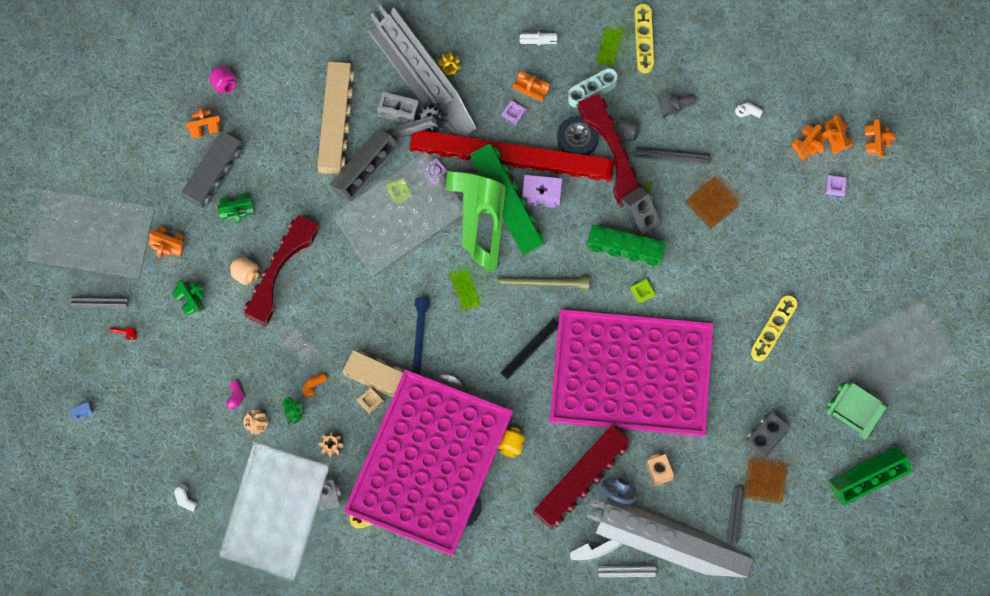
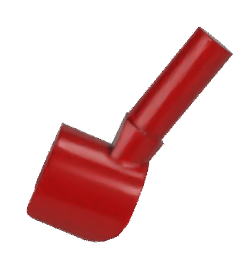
(129, 331)

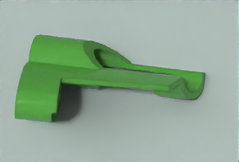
(479, 196)

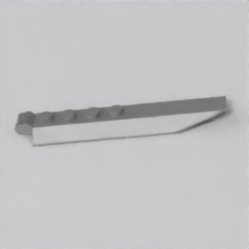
(419, 69)
(668, 540)

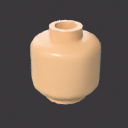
(244, 270)

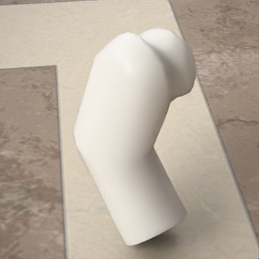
(747, 109)
(182, 499)

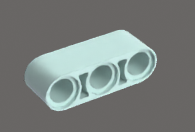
(597, 81)

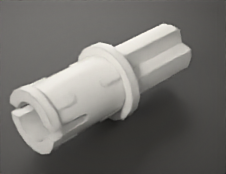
(538, 38)

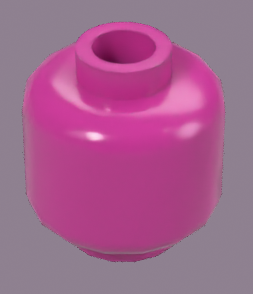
(223, 79)

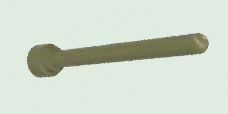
(581, 282)

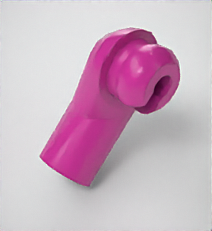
(237, 396)

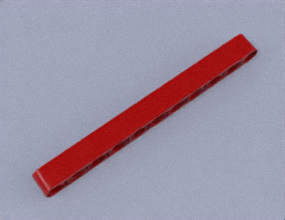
(515, 155)

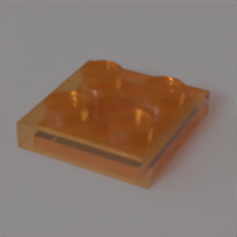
(712, 203)
(765, 481)

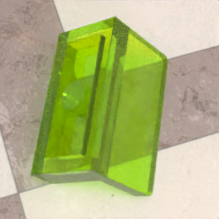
(609, 47)
(464, 290)

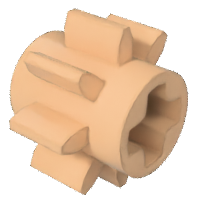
(255, 421)
(326, 441)

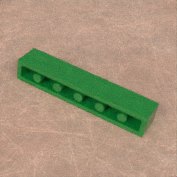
(514, 215)

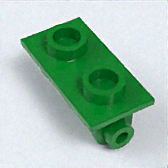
(293, 411)

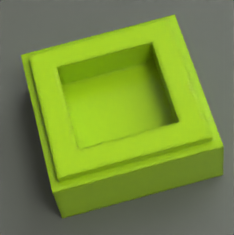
(642, 291)

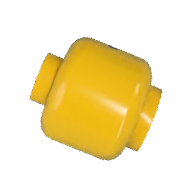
(512, 443)

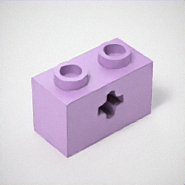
(551, 187)

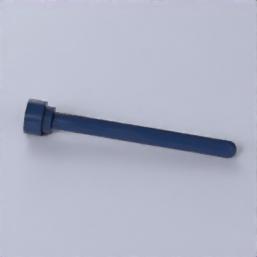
(421, 306)

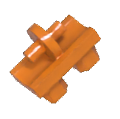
(531, 86)
(212, 122)
(876, 130)
(836, 134)
(812, 143)
(166, 244)

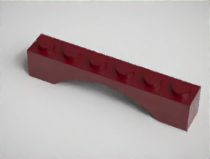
(595, 115)
(300, 236)

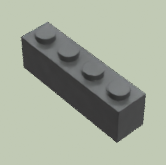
(364, 165)
(212, 169)

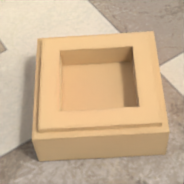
(370, 400)

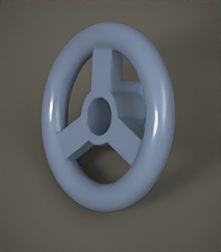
(620, 487)

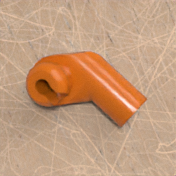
(311, 383)

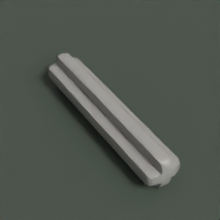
(627, 571)

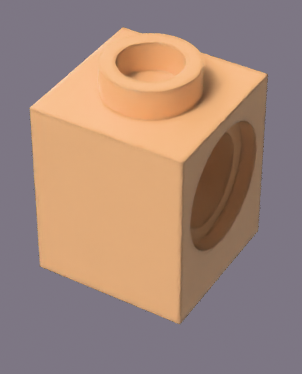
(666, 475)

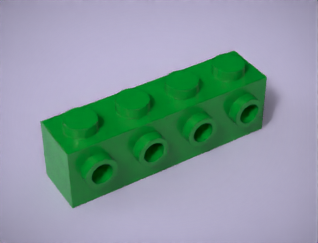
(626, 245)
(870, 475)

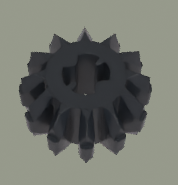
(434, 110)

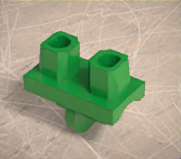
(235, 209)
(192, 294)

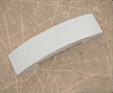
(586, 553)

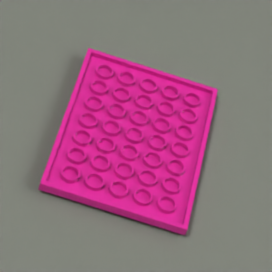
(632, 373)
(428, 462)

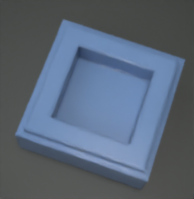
(81, 411)

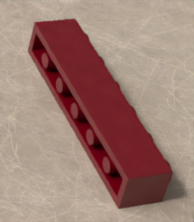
(581, 477)

